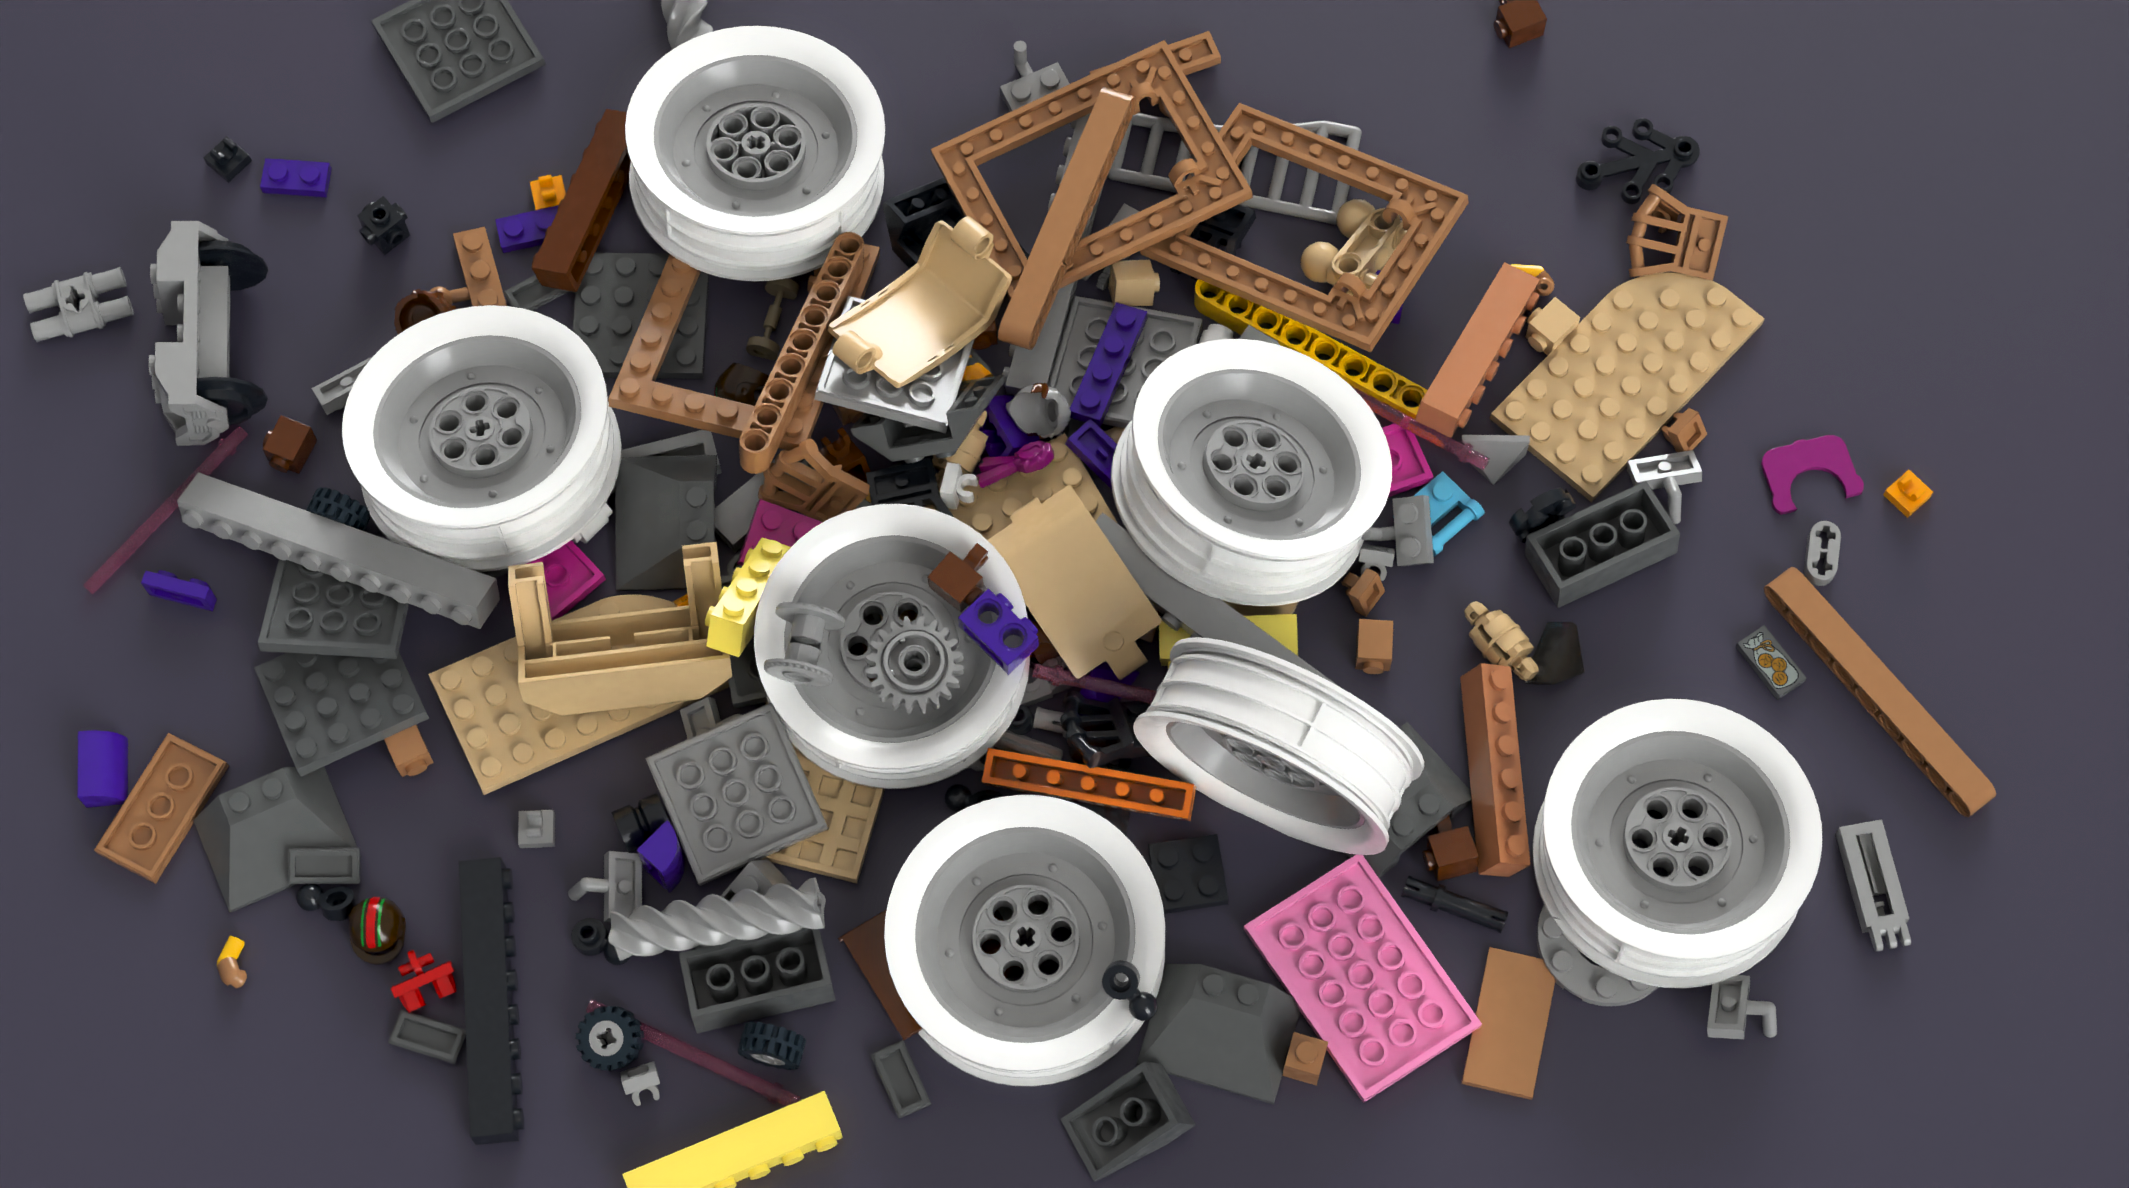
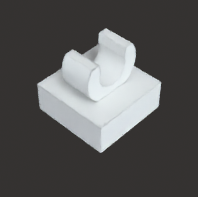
(953, 486)

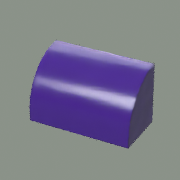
(1003, 433)
(102, 768)
(663, 857)

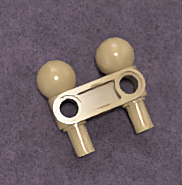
(1364, 253)

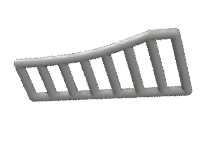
(1272, 202)

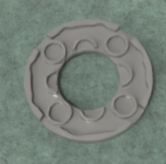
(1578, 975)

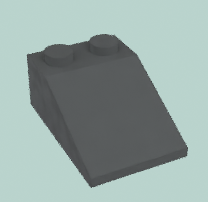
(1128, 1120)

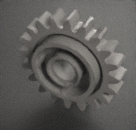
(920, 685)

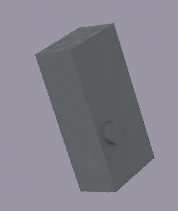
(1602, 544)
(755, 978)

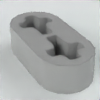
(1815, 552)

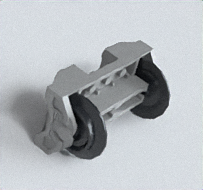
(193, 291)

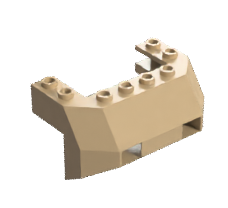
(620, 656)

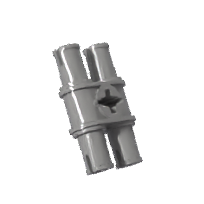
(90, 313)

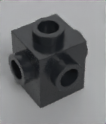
(383, 224)

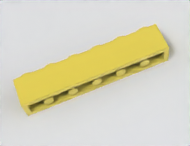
(745, 1149)

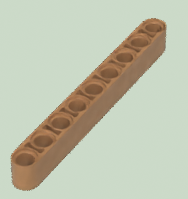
(1066, 219)
(801, 354)
(1880, 692)

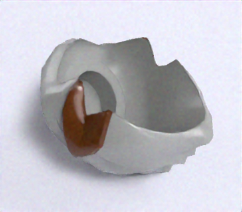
(1039, 410)

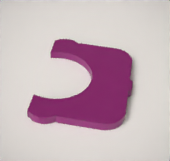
(1821, 453)

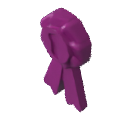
(1028, 459)

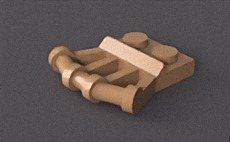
(1696, 243)
(831, 488)

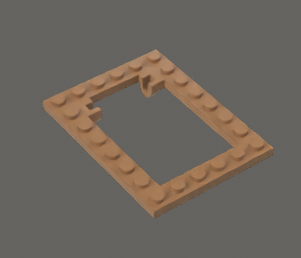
(1150, 73)
(1360, 319)
(636, 385)

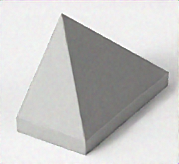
(1502, 450)

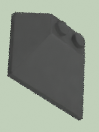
(915, 442)
(658, 511)
(1422, 805)
(257, 823)
(1221, 1030)

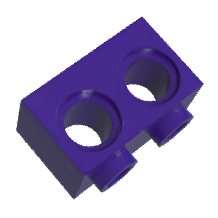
(992, 636)

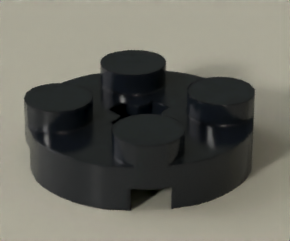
(1546, 510)

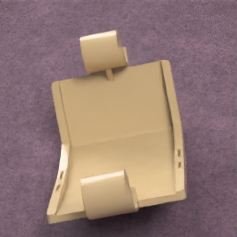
(928, 309)
(1076, 585)

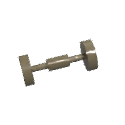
(763, 346)

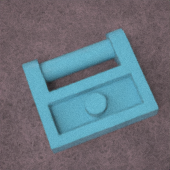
(1443, 498)

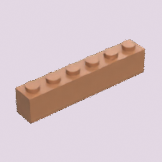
(1477, 350)
(1495, 770)

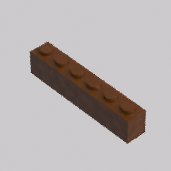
(586, 207)

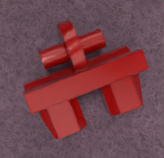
(409, 990)

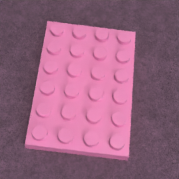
(1362, 977)

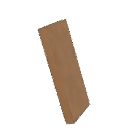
(161, 808)
(1514, 1021)

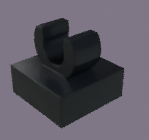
(227, 159)

